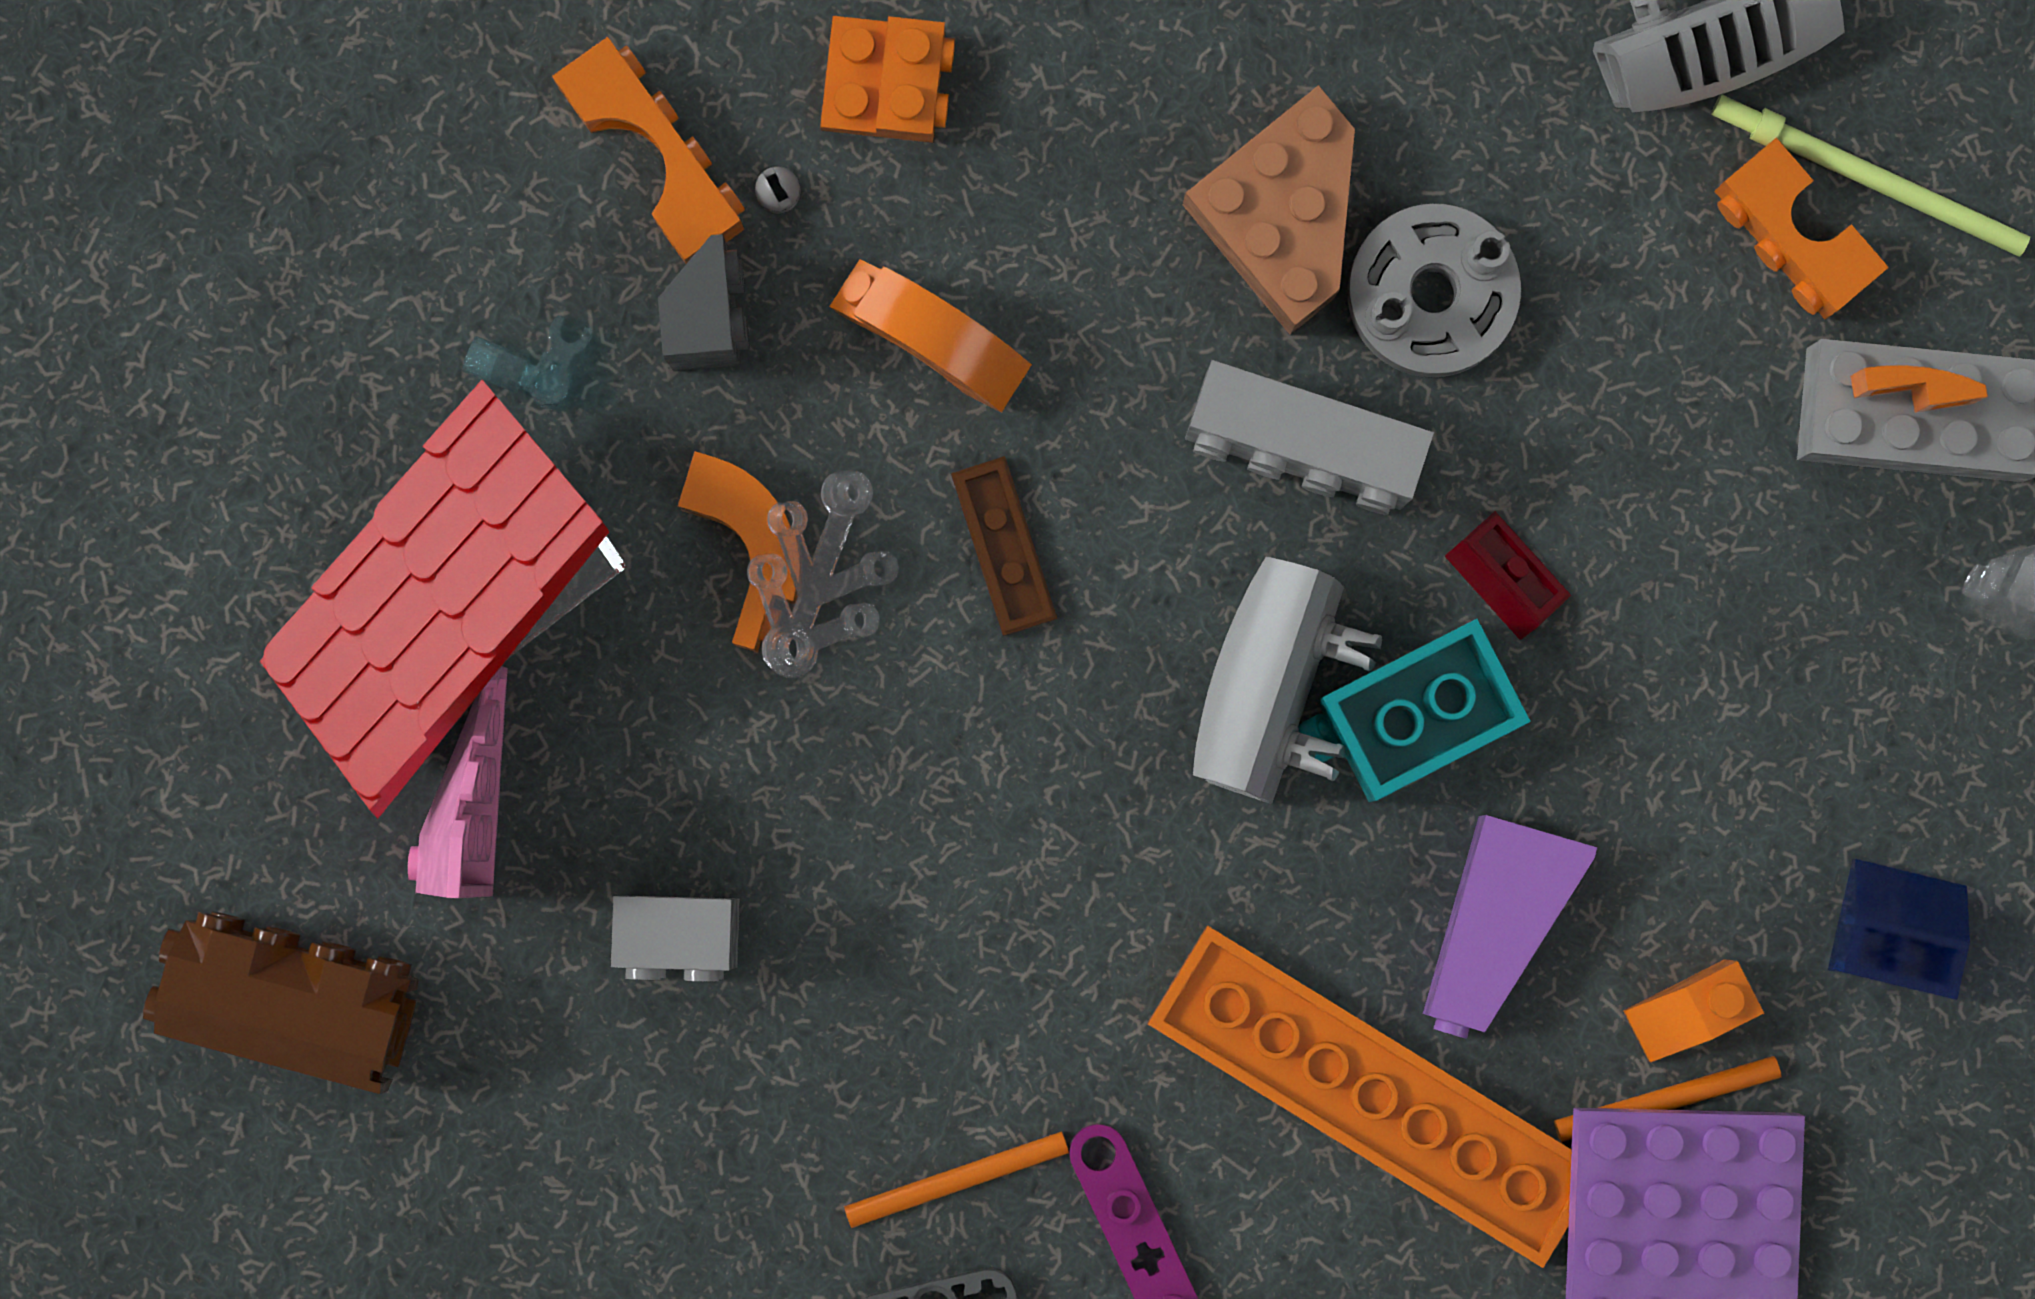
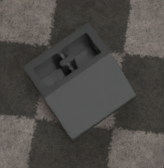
(700, 312)

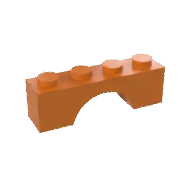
(608, 95)

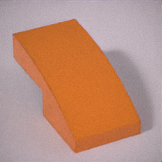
(1929, 386)

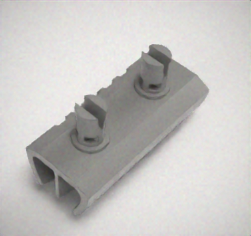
(1709, 48)
(1266, 677)

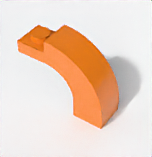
(932, 332)
(742, 503)

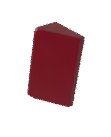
(1508, 575)

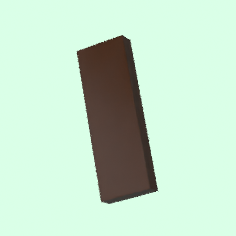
(1004, 546)

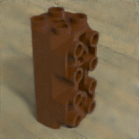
(283, 1002)

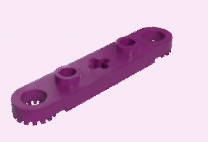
(1129, 1218)

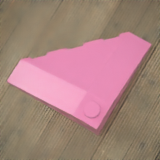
(461, 826)

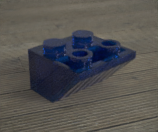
(1902, 930)

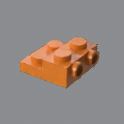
(886, 78)

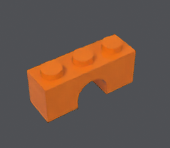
(1762, 200)

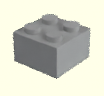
(675, 934)

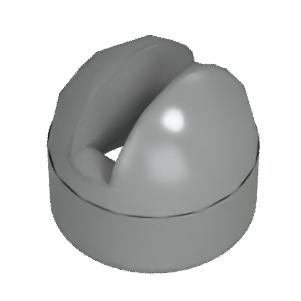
(766, 195)

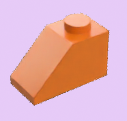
(1694, 1010)

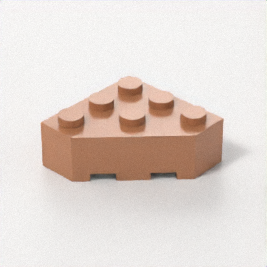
(1284, 208)

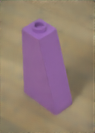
(1501, 913)

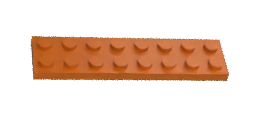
(1370, 1094)

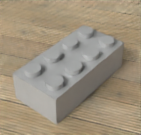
(1884, 432)
(1307, 437)

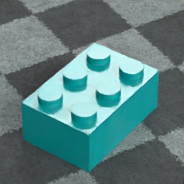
(1423, 711)

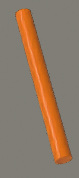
(1690, 1091)
(956, 1179)

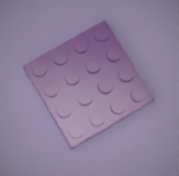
(1684, 1204)

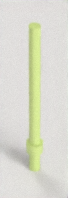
(1768, 125)

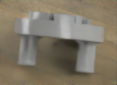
(1474, 264)

